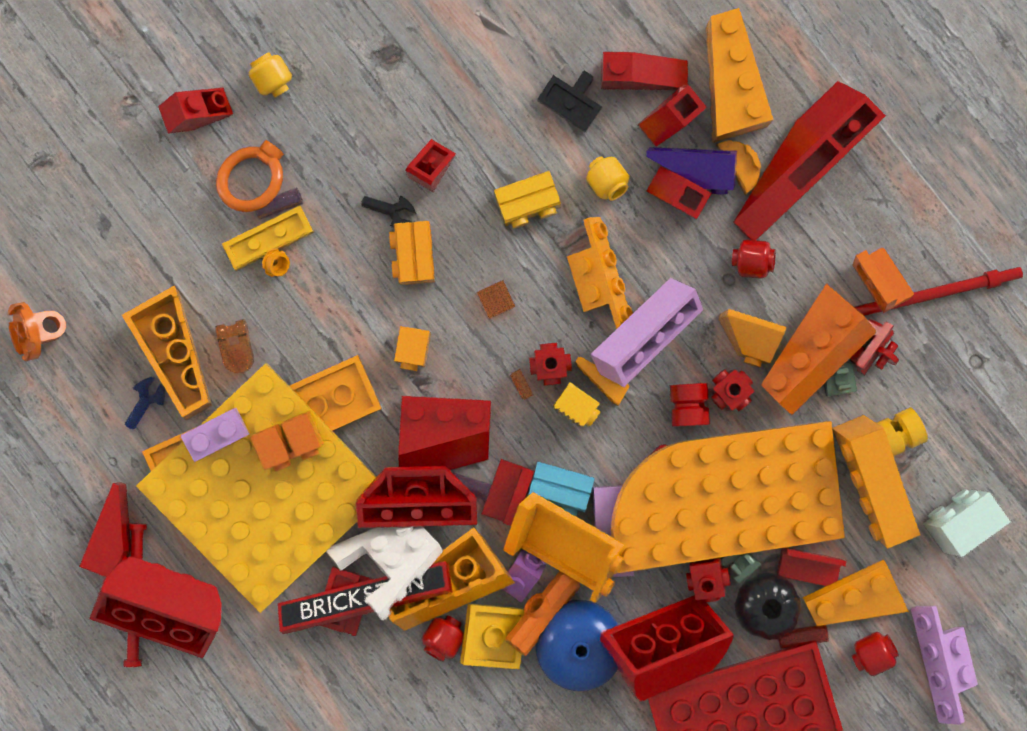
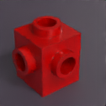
(550, 376)
(721, 394)
(708, 579)

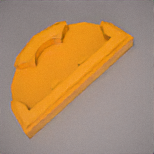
(747, 165)

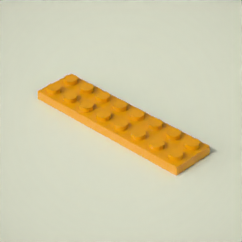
(335, 395)

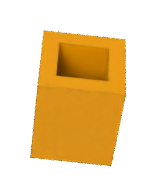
(412, 348)

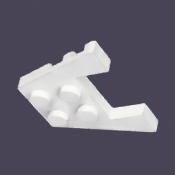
(397, 551)

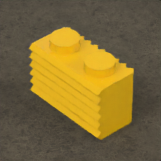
(577, 406)

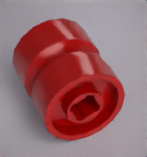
(689, 404)

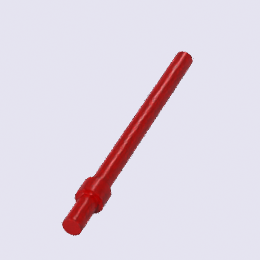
(989, 280)

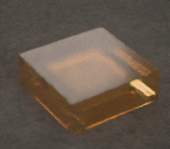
(496, 299)
(521, 384)

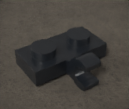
(570, 101)

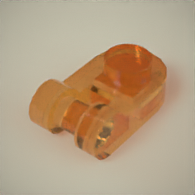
(236, 357)

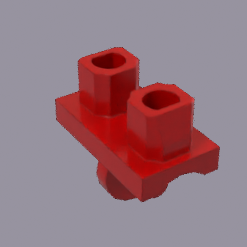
(865, 357)

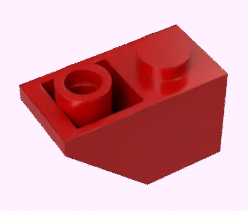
(194, 109)
(672, 115)
(679, 192)

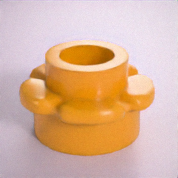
(280, 265)

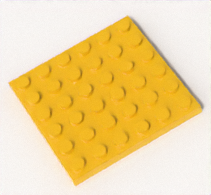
(255, 521)

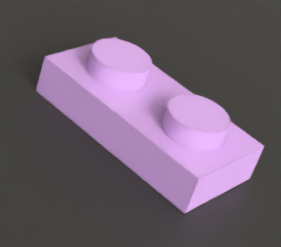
(215, 434)

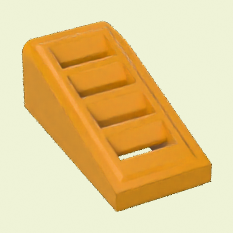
(610, 389)

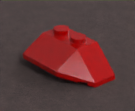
(416, 499)

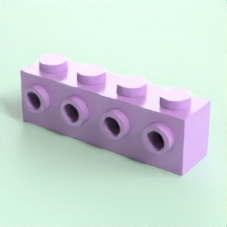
(647, 332)

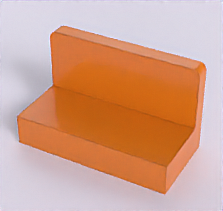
(882, 279)

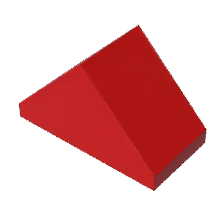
(430, 165)

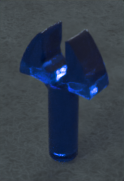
(144, 401)

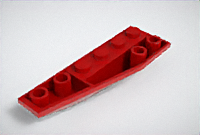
(807, 154)

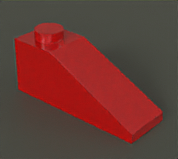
(642, 71)
(111, 538)

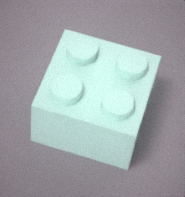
(966, 522)

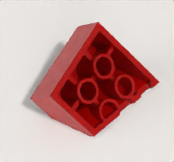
(443, 432)

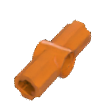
(540, 611)

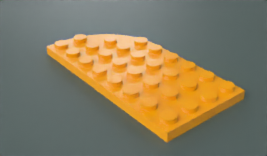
(730, 497)

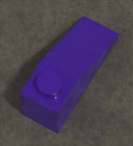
(701, 166)

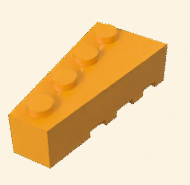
(734, 81)

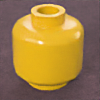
(270, 75)
(607, 178)

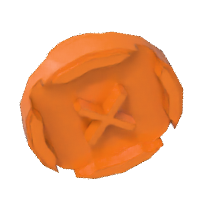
(28, 331)

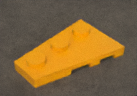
(857, 597)

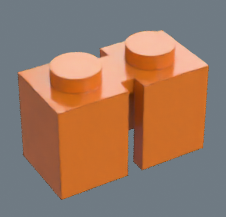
(273, 446)

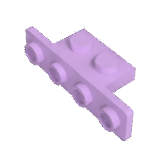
(945, 661)

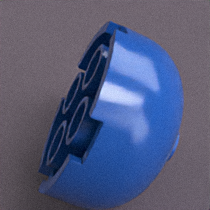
(576, 625)

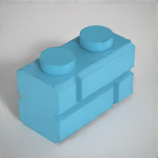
(562, 487)

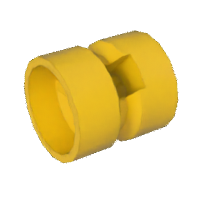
(904, 430)

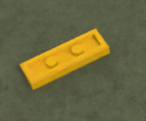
(272, 234)

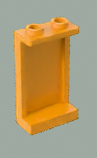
(566, 544)

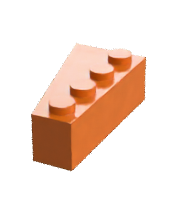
(817, 349)

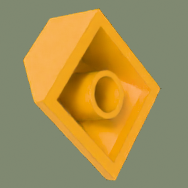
(752, 337)

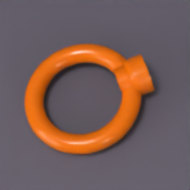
(269, 155)

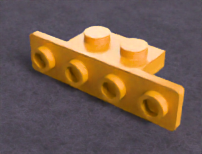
(597, 274)

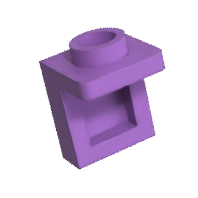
(525, 572)

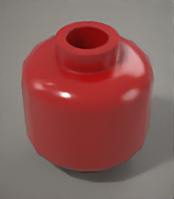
(754, 259)
(443, 638)
(875, 654)

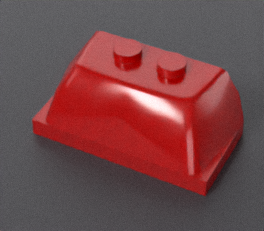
(160, 606)
(668, 646)

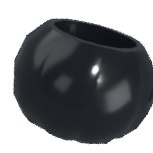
(752, 597)

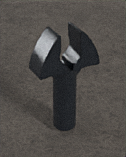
(389, 209)

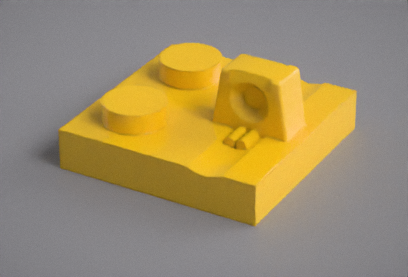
(485, 636)

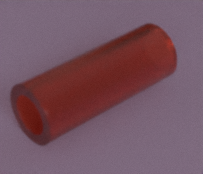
(803, 636)

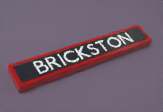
(351, 601)

